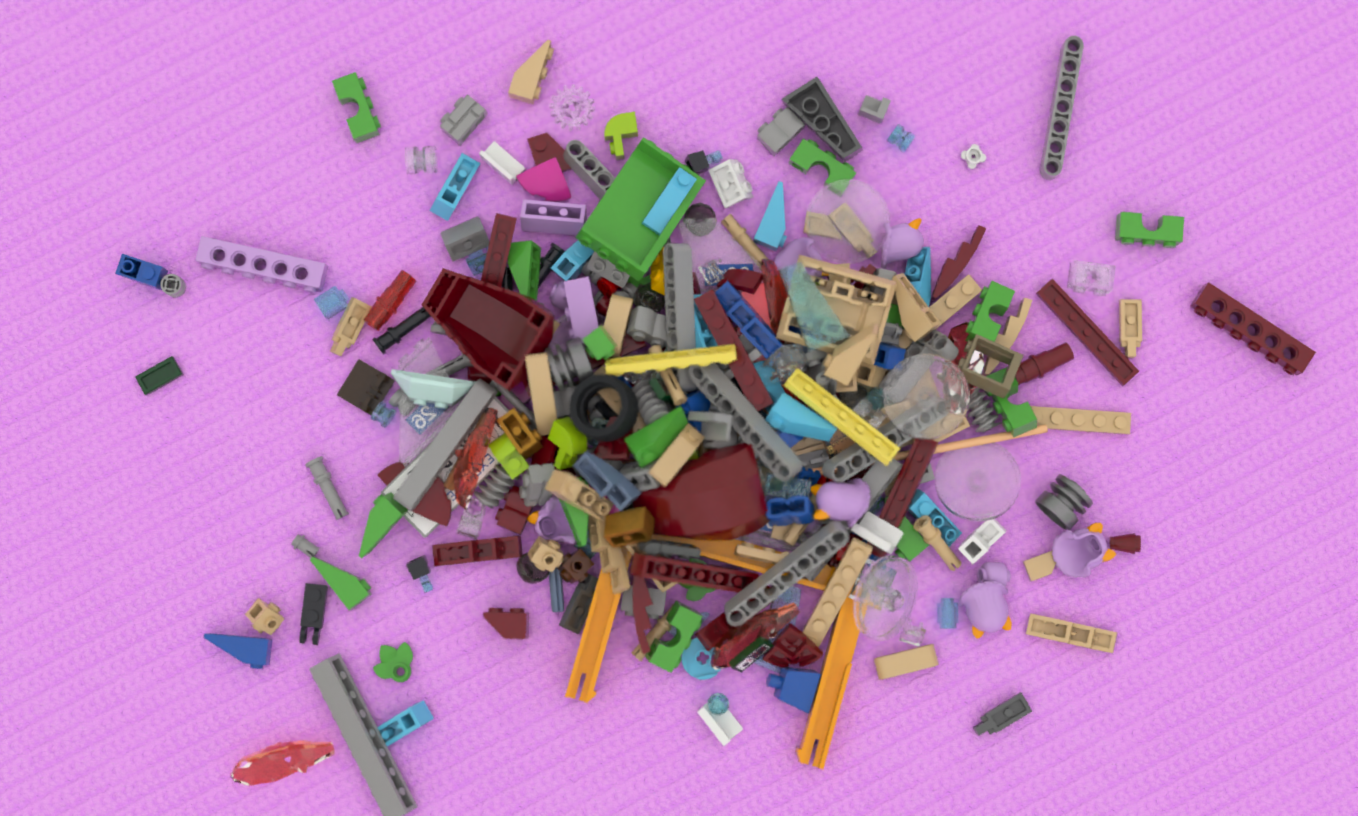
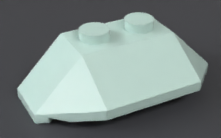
(432, 388)

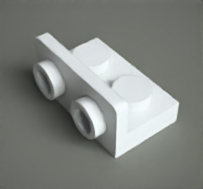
(731, 182)

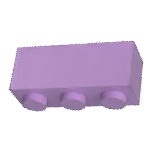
(552, 217)
(580, 307)

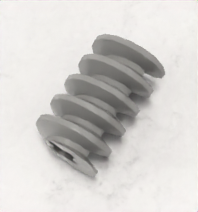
(649, 404)
(981, 412)
(495, 487)

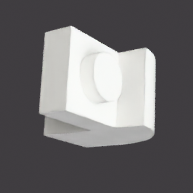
(981, 539)

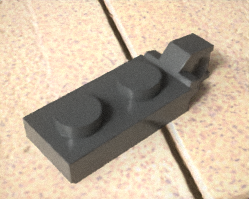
(579, 605)
(1003, 715)

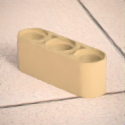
(617, 320)
(906, 661)

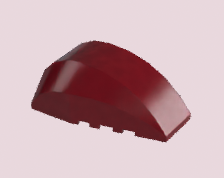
(490, 324)
(710, 497)

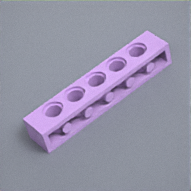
(210, 247)

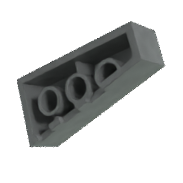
(819, 113)

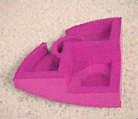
(546, 181)

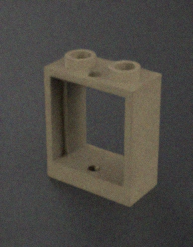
(997, 352)

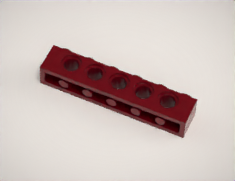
(1300, 353)
(691, 573)

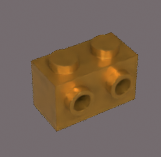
(520, 434)
(629, 527)

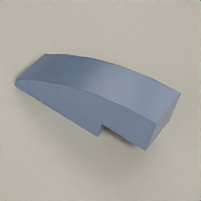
(607, 480)

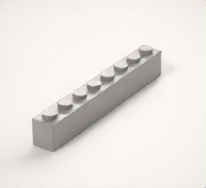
(363, 737)

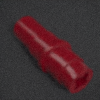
(1044, 362)

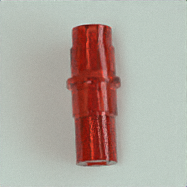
(389, 301)

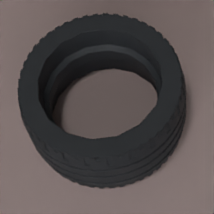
(583, 394)

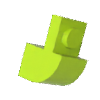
(619, 128)
(569, 440)
(508, 456)

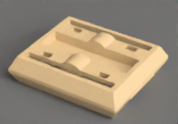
(846, 302)

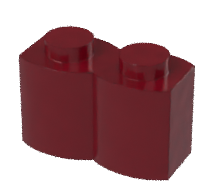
(515, 512)

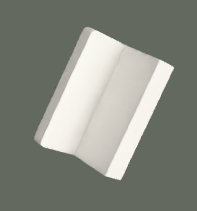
(502, 162)
(878, 532)
(723, 726)

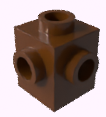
(575, 566)

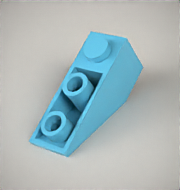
(572, 261)
(919, 273)
(923, 505)

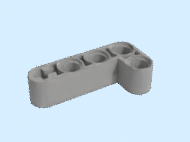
(933, 343)

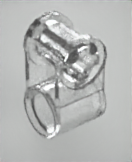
(470, 522)

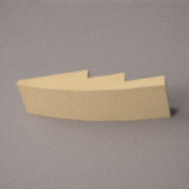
(1010, 333)
(541, 392)
(611, 558)
(1071, 633)

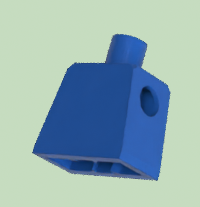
(795, 686)

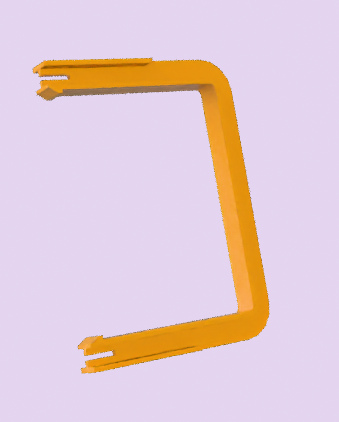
(834, 668)

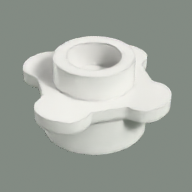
(979, 156)

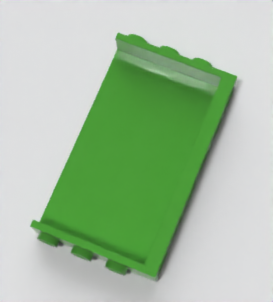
(616, 223)

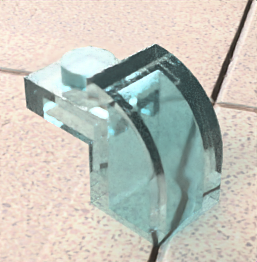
(786, 489)

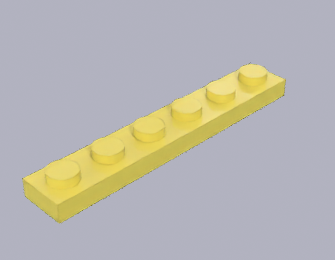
(664, 360)
(841, 417)

